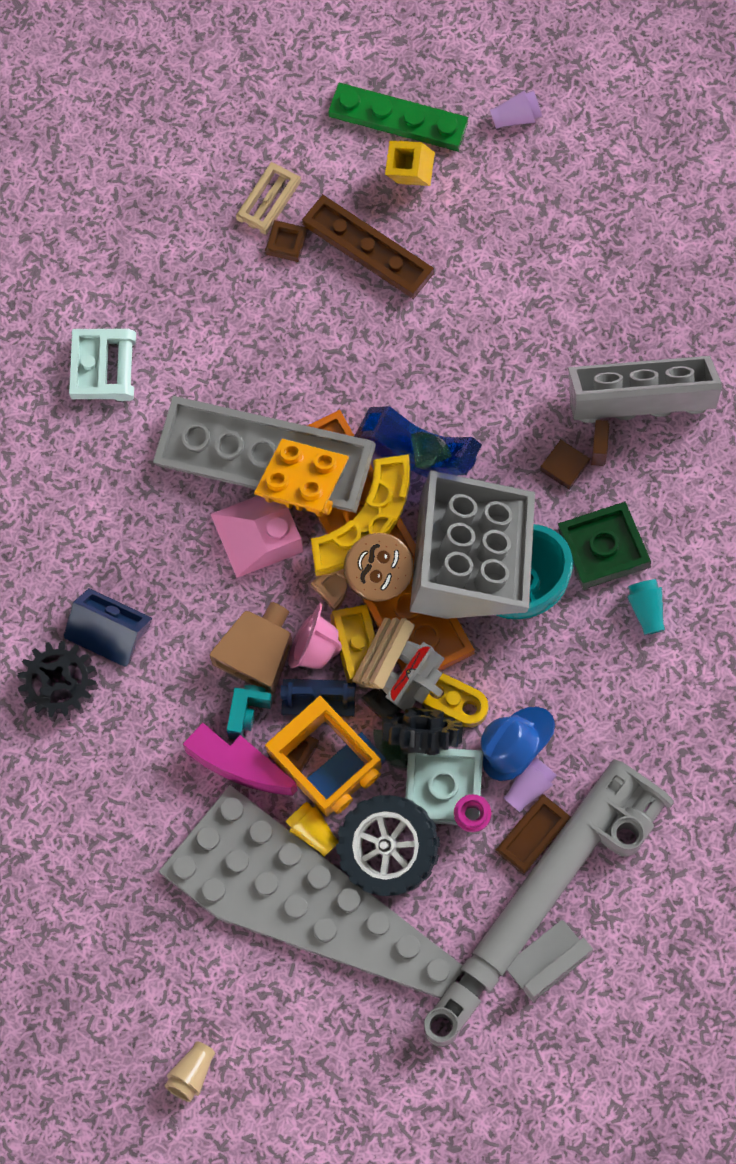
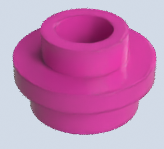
(466, 803)

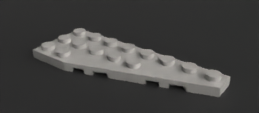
(277, 886)

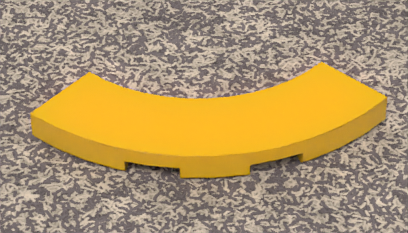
(378, 515)

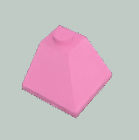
(257, 534)

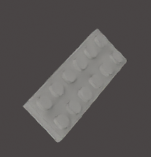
(240, 444)

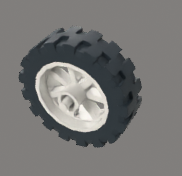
(353, 833)

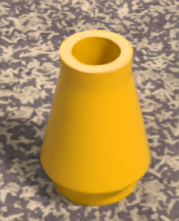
(312, 828)

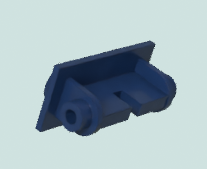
(300, 693)

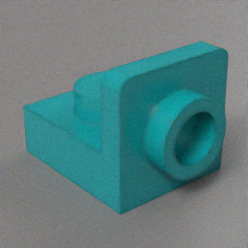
(240, 716)

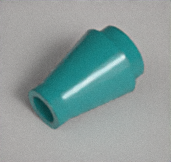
(647, 604)

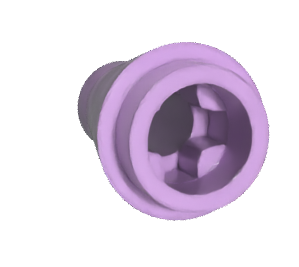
(517, 110)
(530, 784)

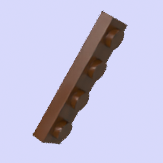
(368, 246)

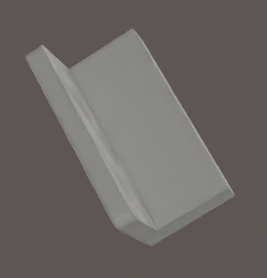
(549, 960)

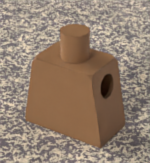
(255, 648)

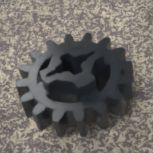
(52, 694)
(422, 731)

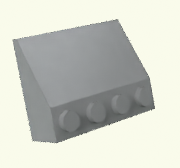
(472, 548)

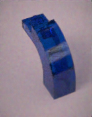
(393, 438)

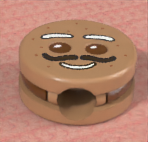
(378, 567)

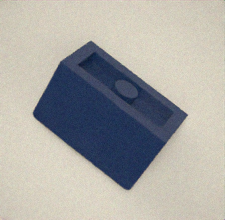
(106, 626)

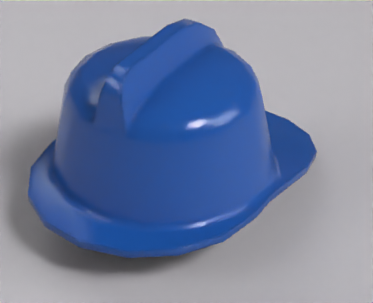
(515, 741)

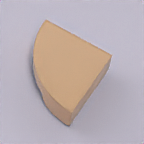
(331, 588)

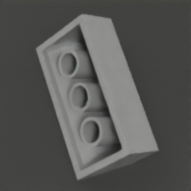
(643, 388)

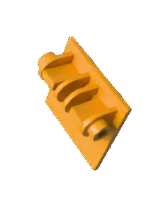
(302, 477)

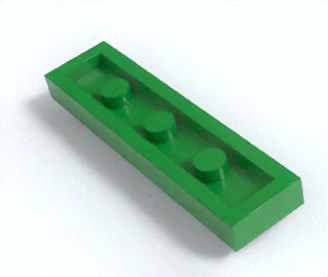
(398, 116)

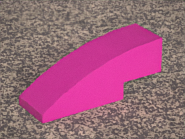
(238, 762)

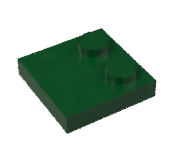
(605, 545)

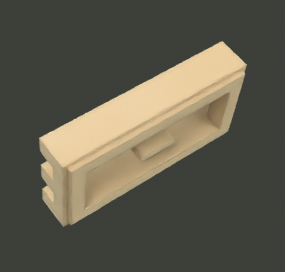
(255, 221)
(383, 653)

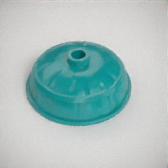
(549, 572)

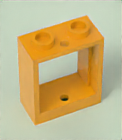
(298, 730)

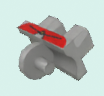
(417, 678)

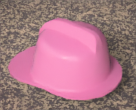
(314, 643)

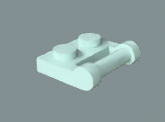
(90, 364)

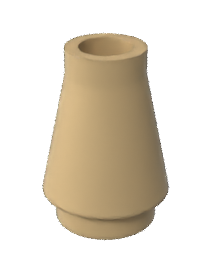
(190, 1072)

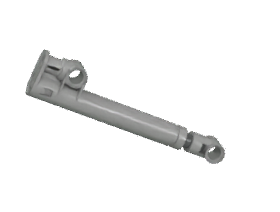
(611, 805)

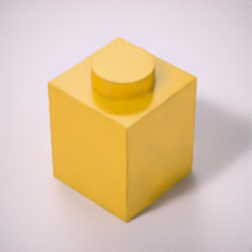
(409, 163)

